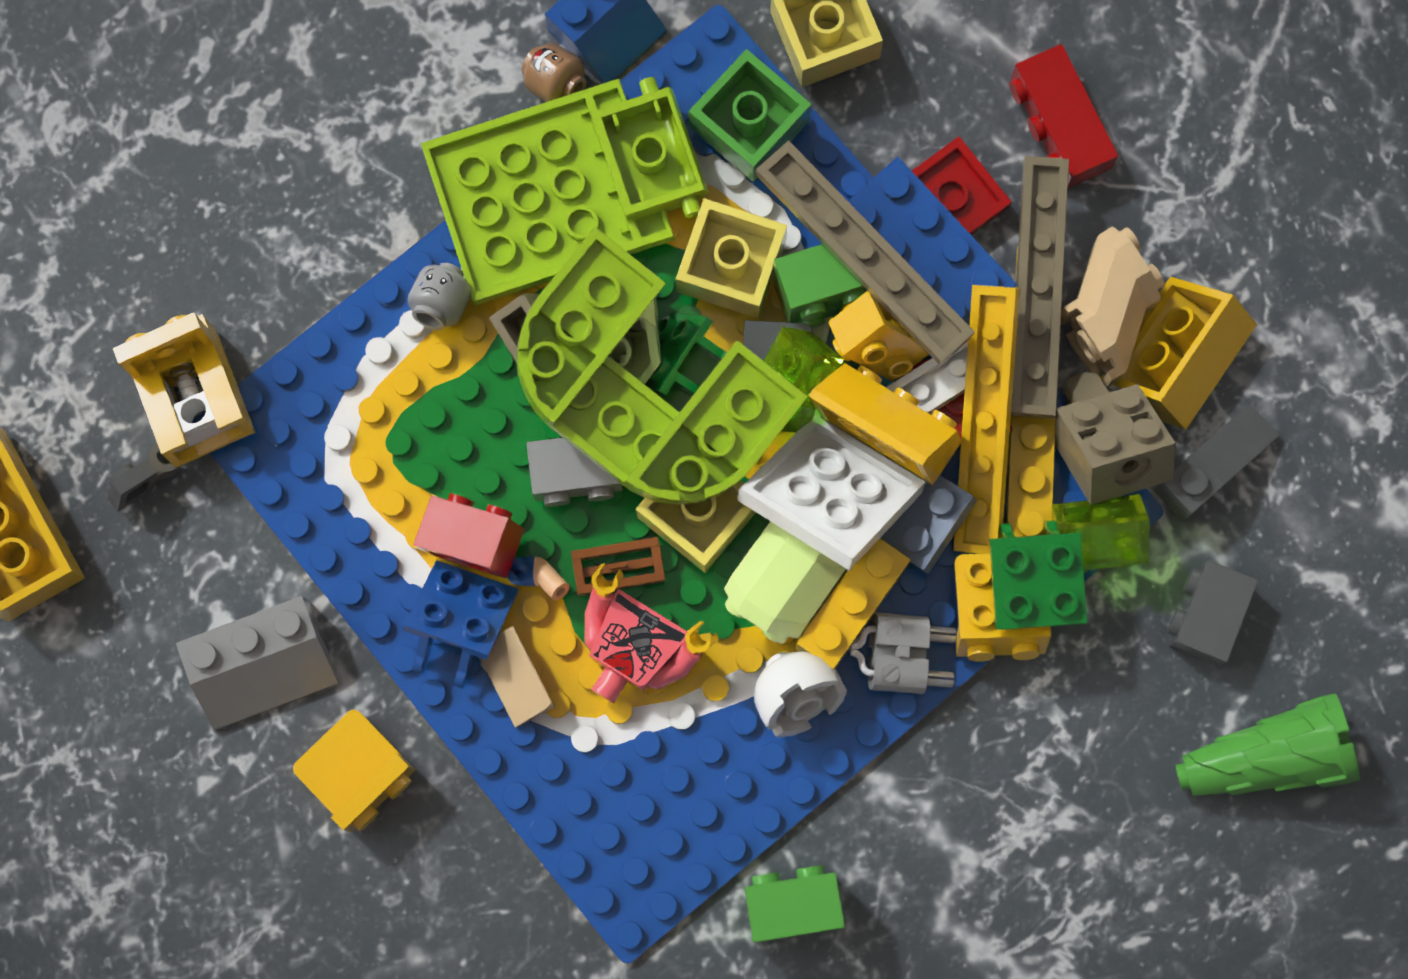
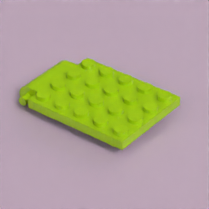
(543, 177)

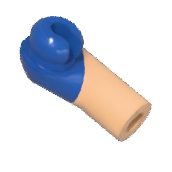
(538, 572)

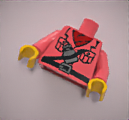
(636, 641)

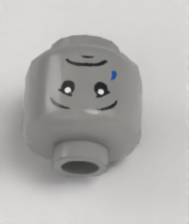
(439, 296)

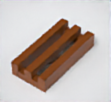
(618, 549)

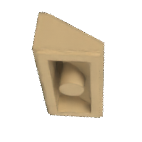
(516, 679)

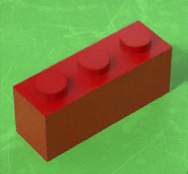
(1062, 114)

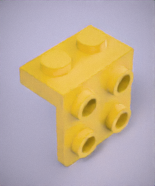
(976, 629)
(353, 771)

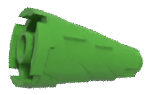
(1278, 753)

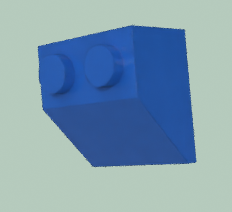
(605, 33)

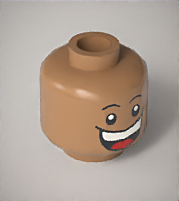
(553, 72)

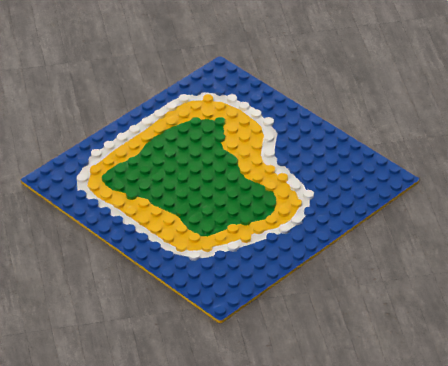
(621, 801)

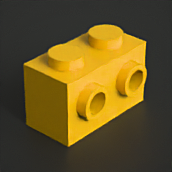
(875, 339)

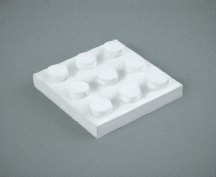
(831, 492)

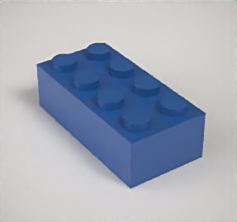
(928, 236)

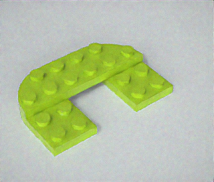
(616, 416)

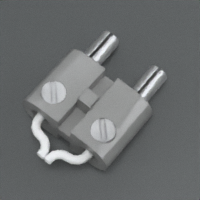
(899, 653)

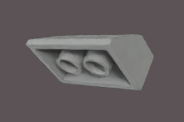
(258, 663)

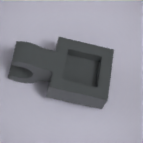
(136, 481)

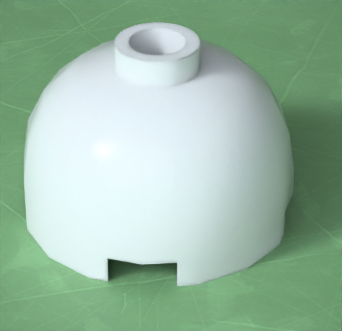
(796, 690)

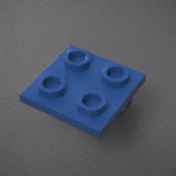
(460, 612)

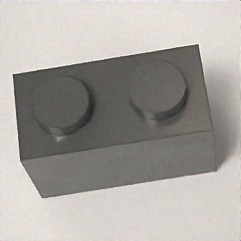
(1212, 612)

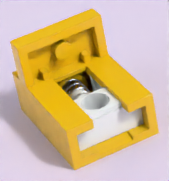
(171, 359)

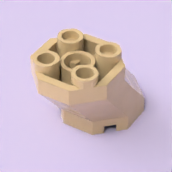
(1111, 304)

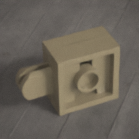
(1112, 439)

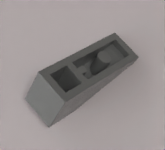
(1216, 462)

